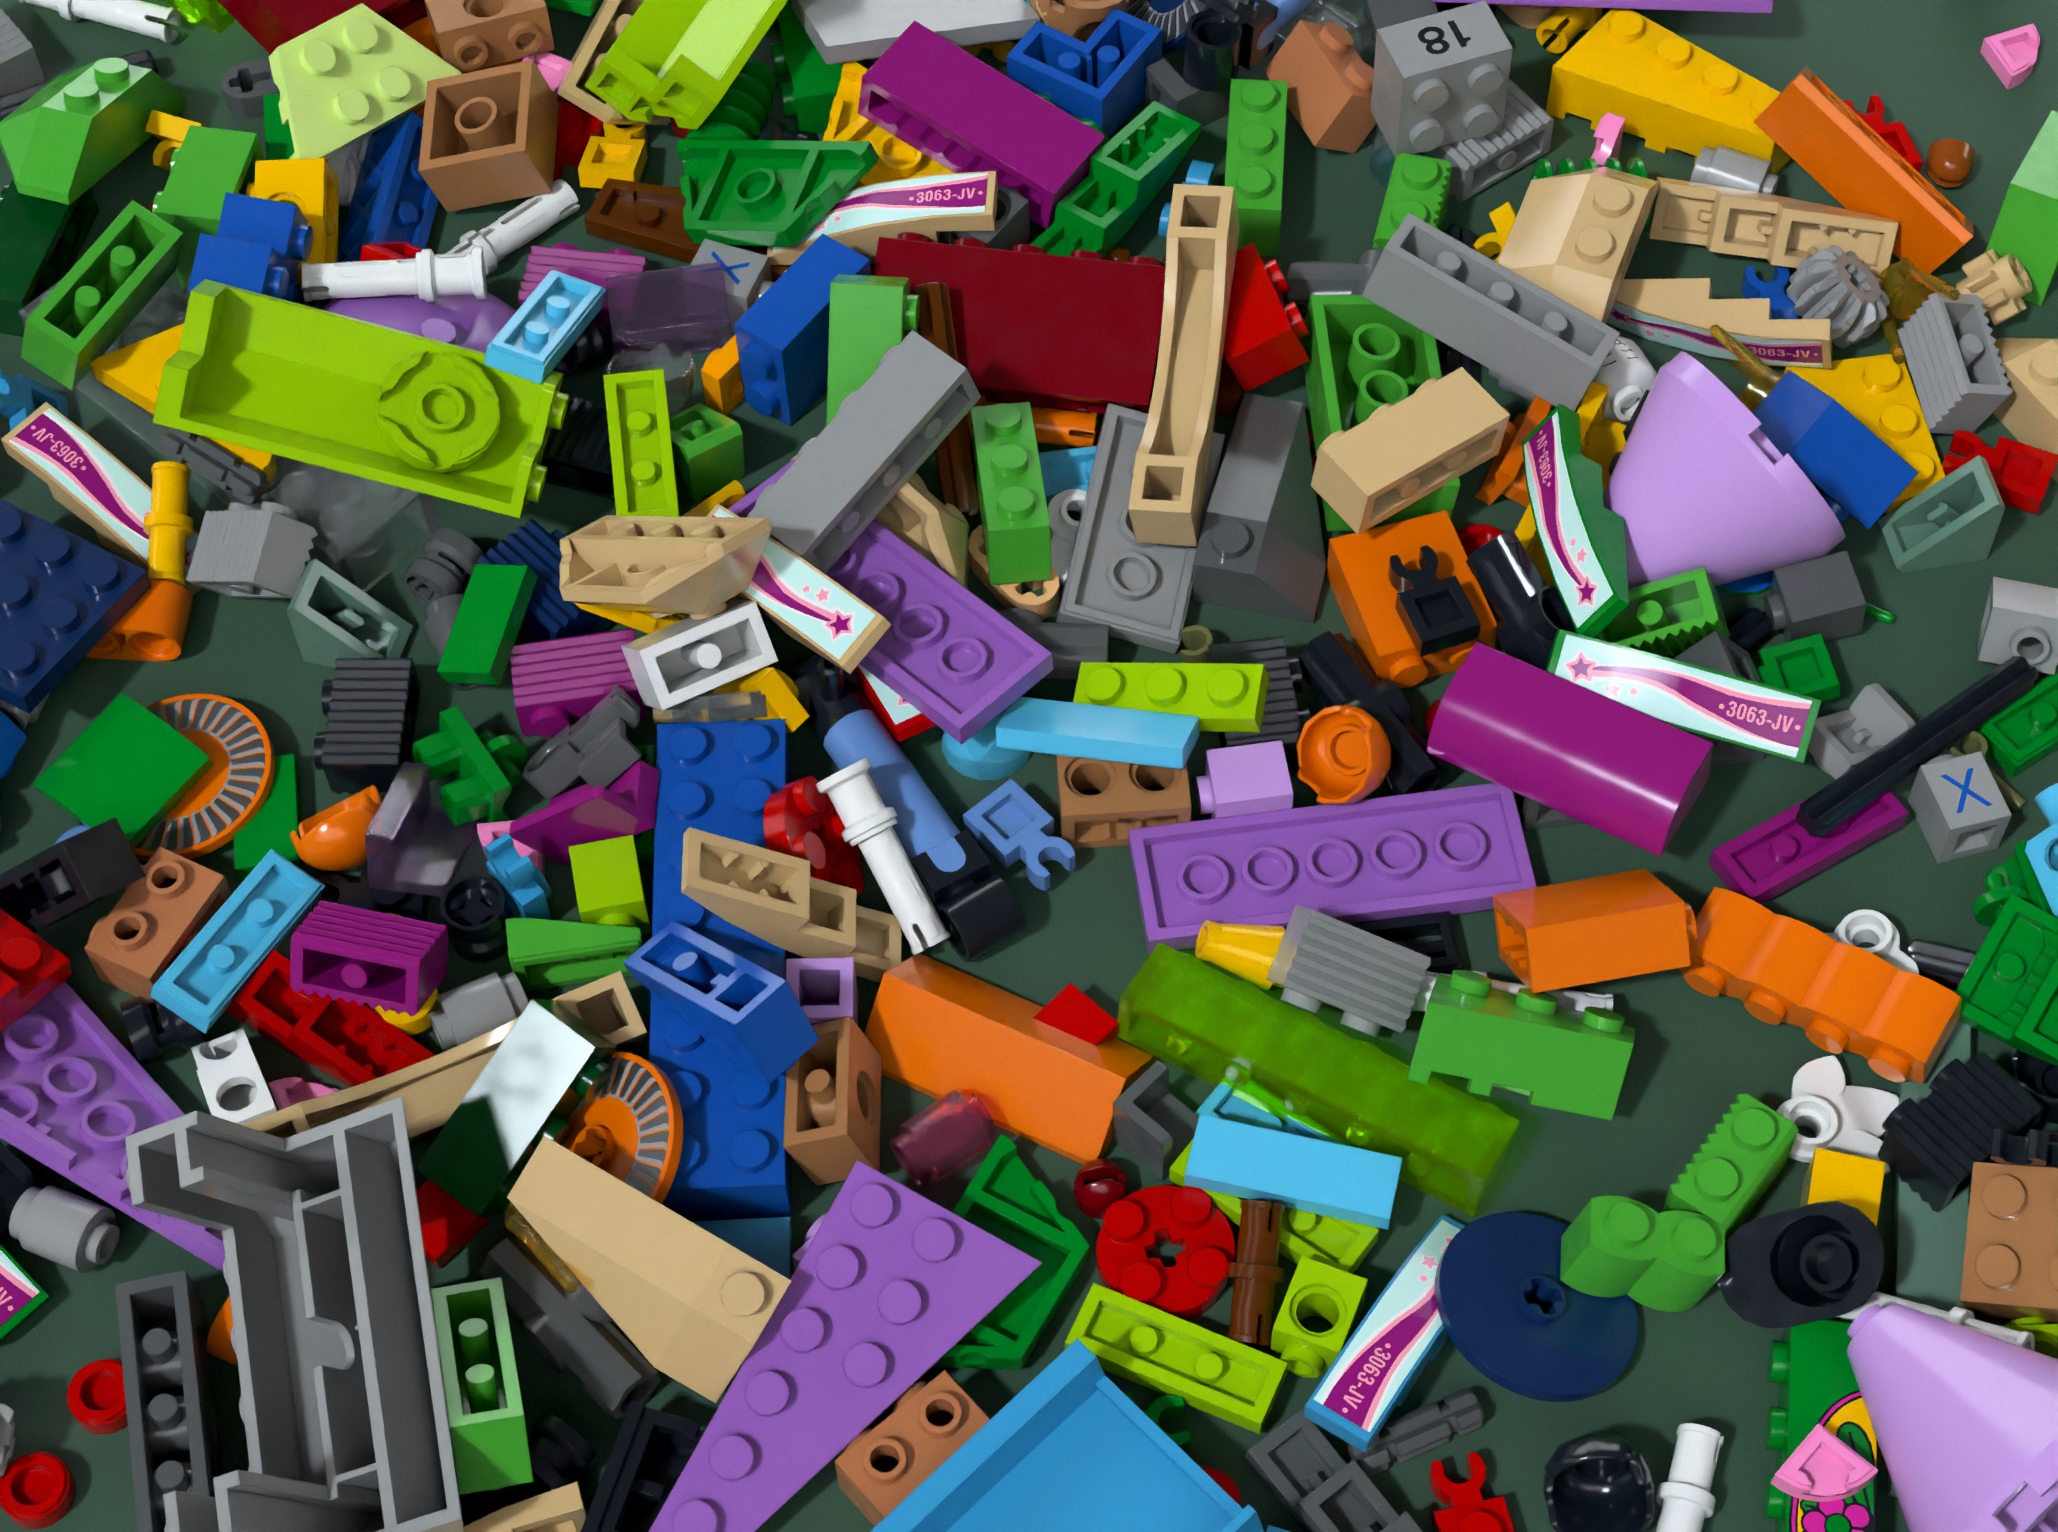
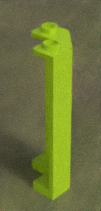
(680, 57)
(309, 392)

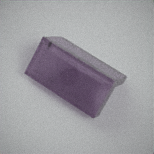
(672, 307)
(413, 843)

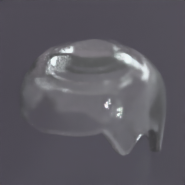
(678, 372)

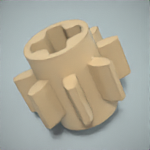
(1998, 283)

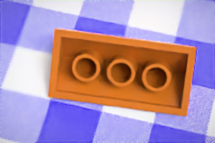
(1864, 170)
(968, 1036)

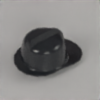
(1802, 1265)

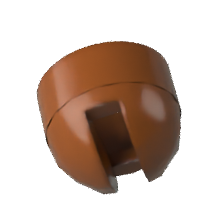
(1949, 162)

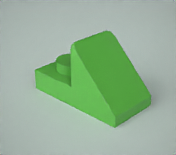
(706, 449)

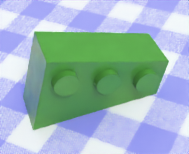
(2030, 213)
(1523, 1045)

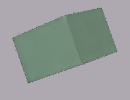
(1947, 521)
(341, 620)

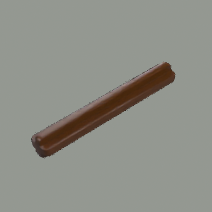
(954, 452)

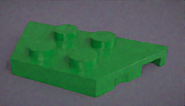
(765, 187)
(1024, 1214)

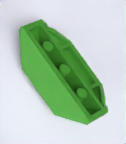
(83, 127)

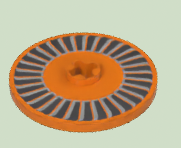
(229, 790)
(634, 1124)

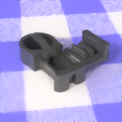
(589, 749)

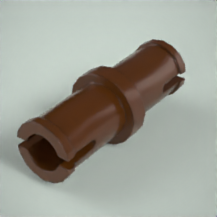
(1256, 1272)

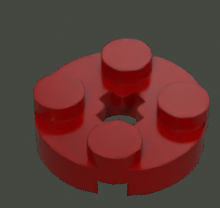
(808, 827)
(1173, 1215)

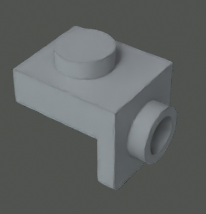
(1856, 733)

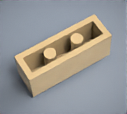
(1409, 449)

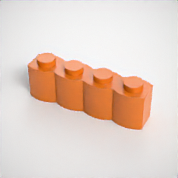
(1822, 985)

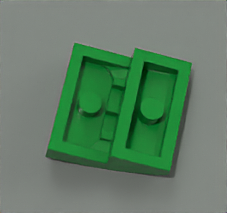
(125, 769)
(2014, 981)

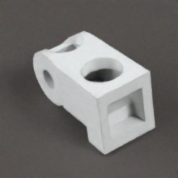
(233, 1079)

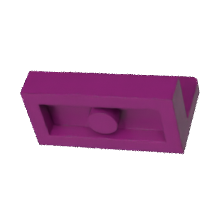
(592, 814)

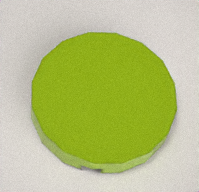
(438, 411)

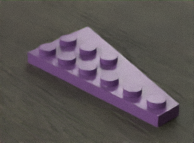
(75, 1098)
(860, 1324)

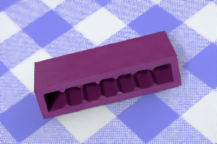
(977, 119)
(1570, 748)

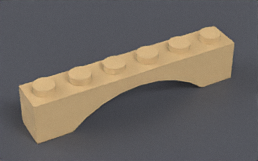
(1181, 415)
(440, 1083)

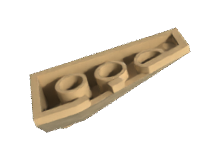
(661, 1278)

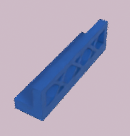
(390, 193)

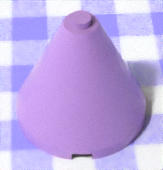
(1711, 487)
(1959, 1422)

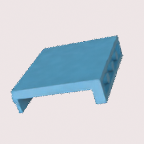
(1070, 1460)

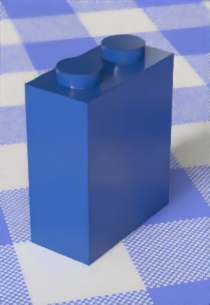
(787, 332)

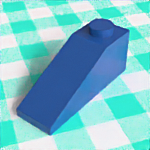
(725, 1000)

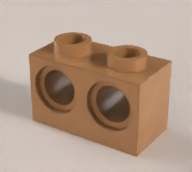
(1123, 800)

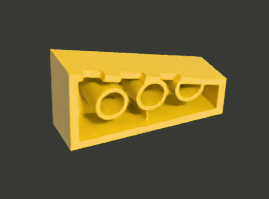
(1663, 88)

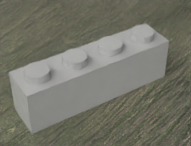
(1489, 313)
(867, 451)

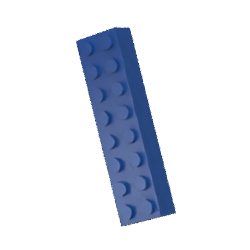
(732, 1121)

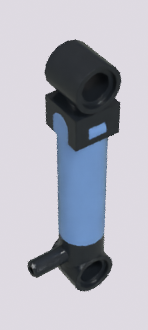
(1217, 46)
(950, 864)

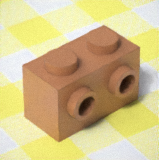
(1326, 85)
(154, 921)
(907, 1446)

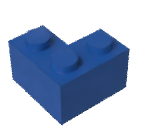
(1092, 78)
(255, 247)
(1834, 450)

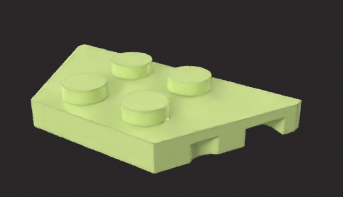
(350, 80)

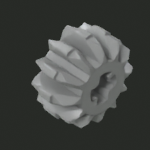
(1839, 289)

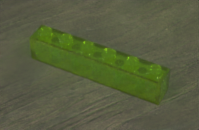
(1316, 1076)

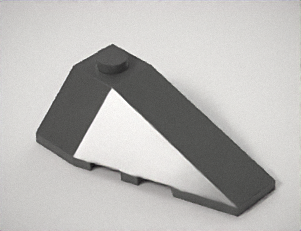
(1263, 519)

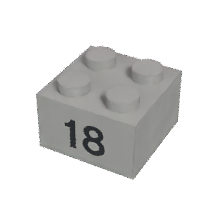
(1440, 79)

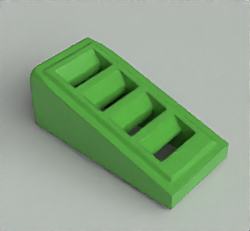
(567, 952)

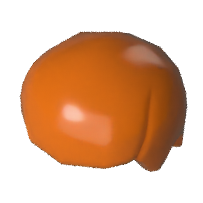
(1343, 754)
(337, 835)

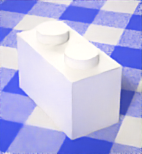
(699, 654)

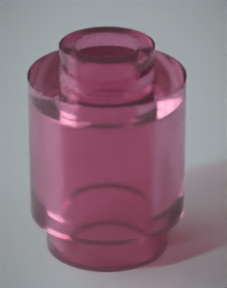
(942, 1137)

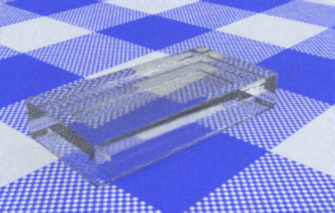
(715, 708)

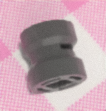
(443, 568)

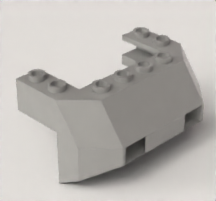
(325, 1321)

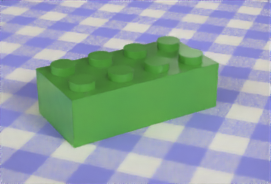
(1357, 365)

